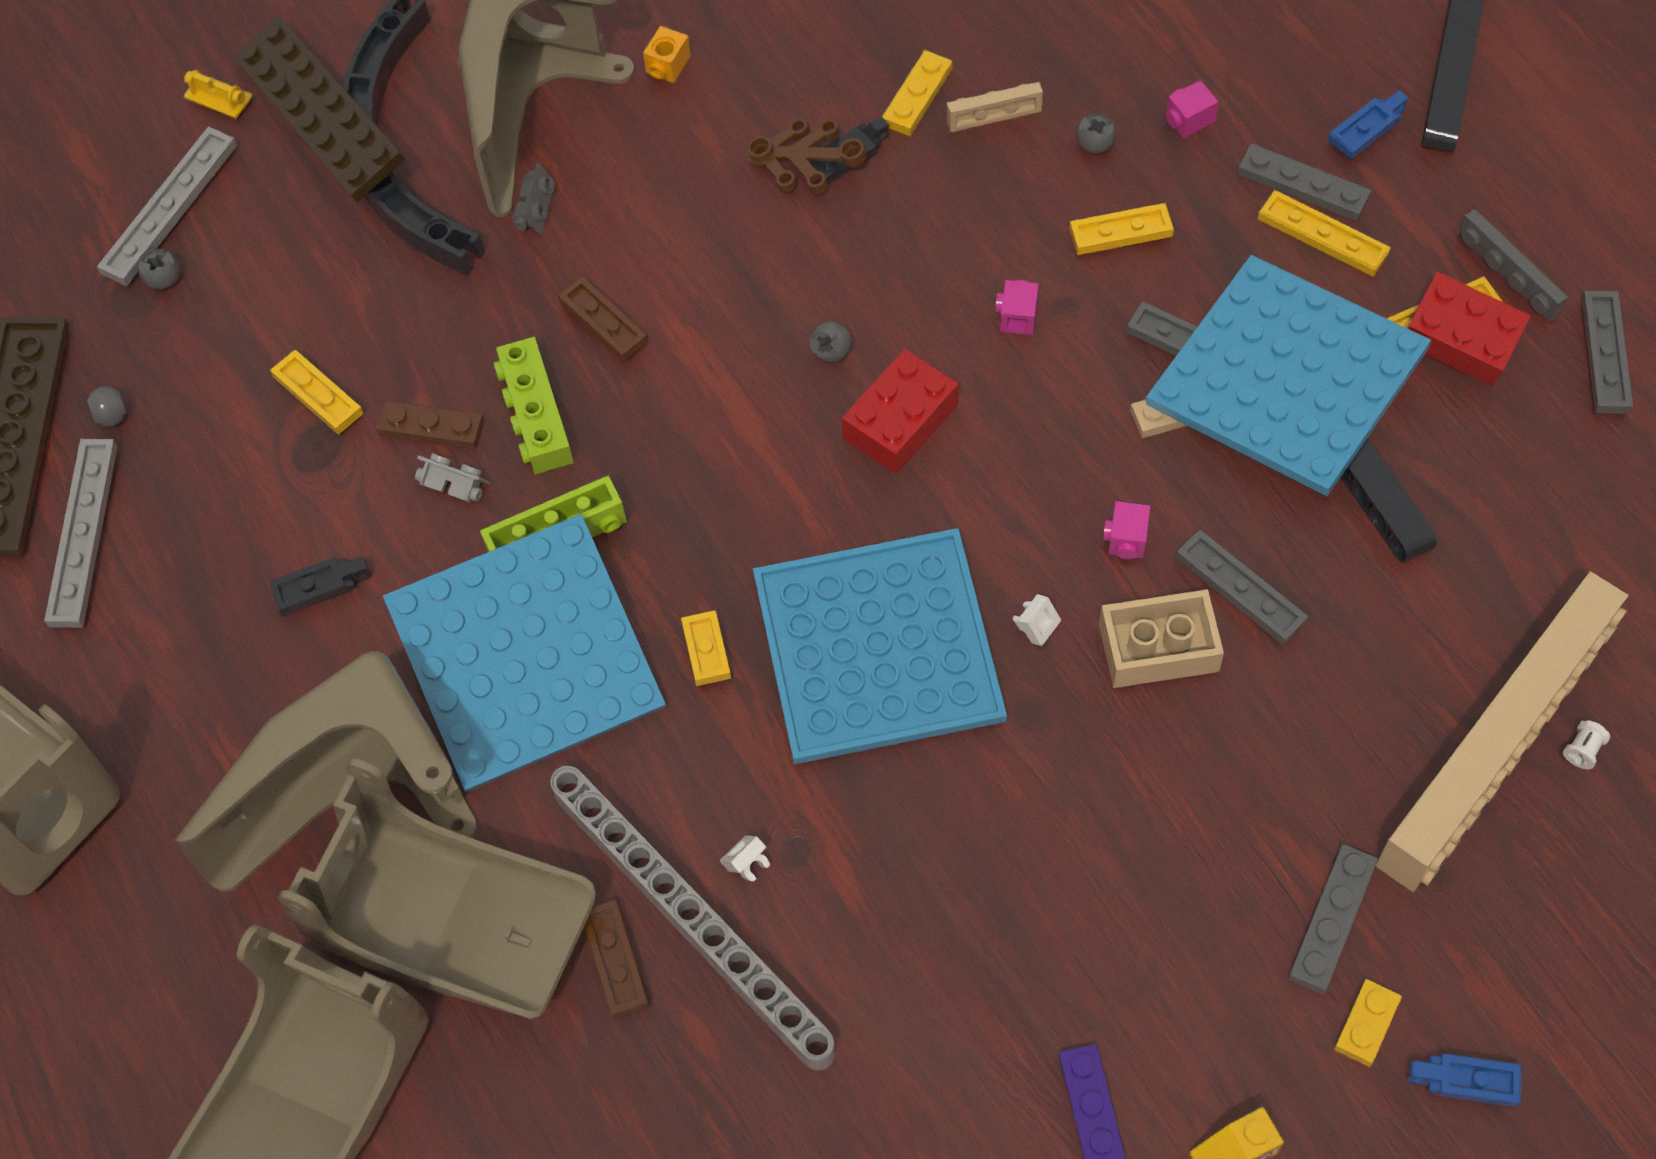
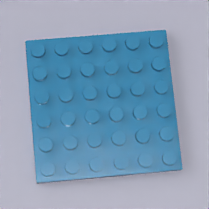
(1288, 374)
(878, 646)
(523, 652)

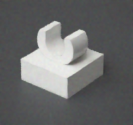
(1038, 619)
(743, 854)

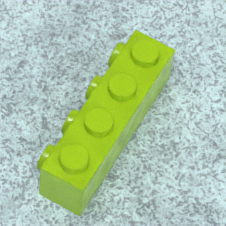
(534, 406)
(595, 501)

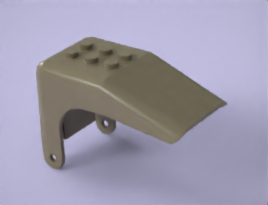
(507, 58)
(300, 764)
(48, 793)
(437, 904)
(310, 1061)

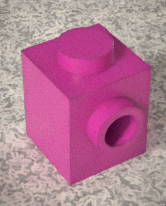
(1191, 109)
(1018, 306)
(1127, 530)

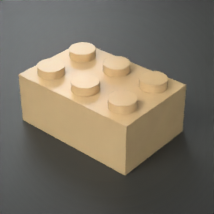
(1160, 638)

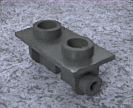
(537, 192)

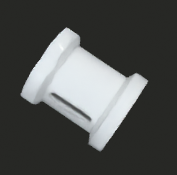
(1586, 744)

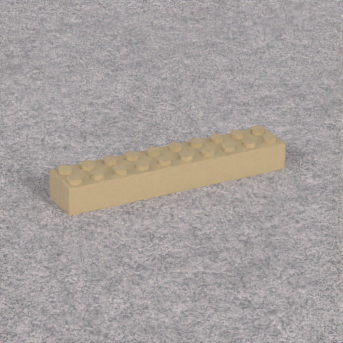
(1503, 734)

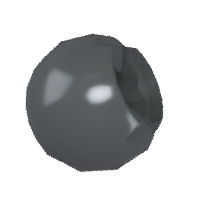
(1095, 133)
(159, 269)
(821, 338)
(106, 406)

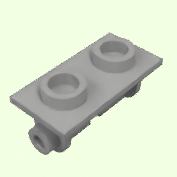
(464, 481)

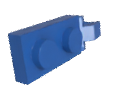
(1368, 124)
(1469, 1079)

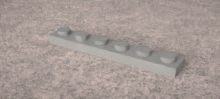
(167, 205)
(81, 533)

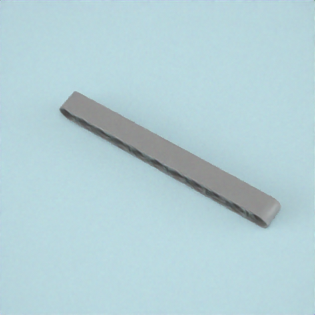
(698, 929)

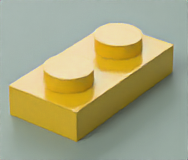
(706, 648)
(1368, 1023)

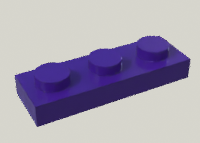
(1091, 1103)

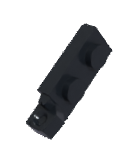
(870, 136)
(317, 583)

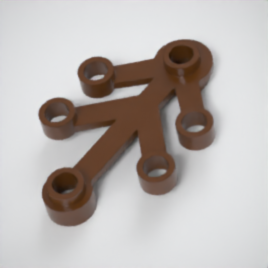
(766, 152)

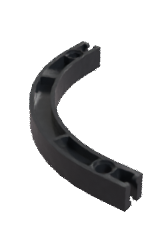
(365, 82)

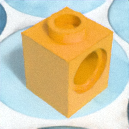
(667, 54)

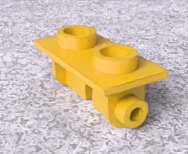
(216, 94)

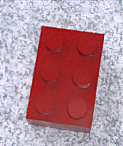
(1468, 328)
(900, 411)

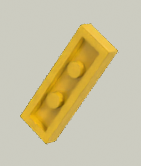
(917, 92)
(1121, 229)
(316, 392)

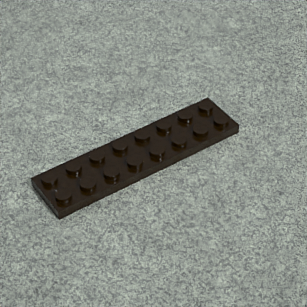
(319, 108)
(28, 384)

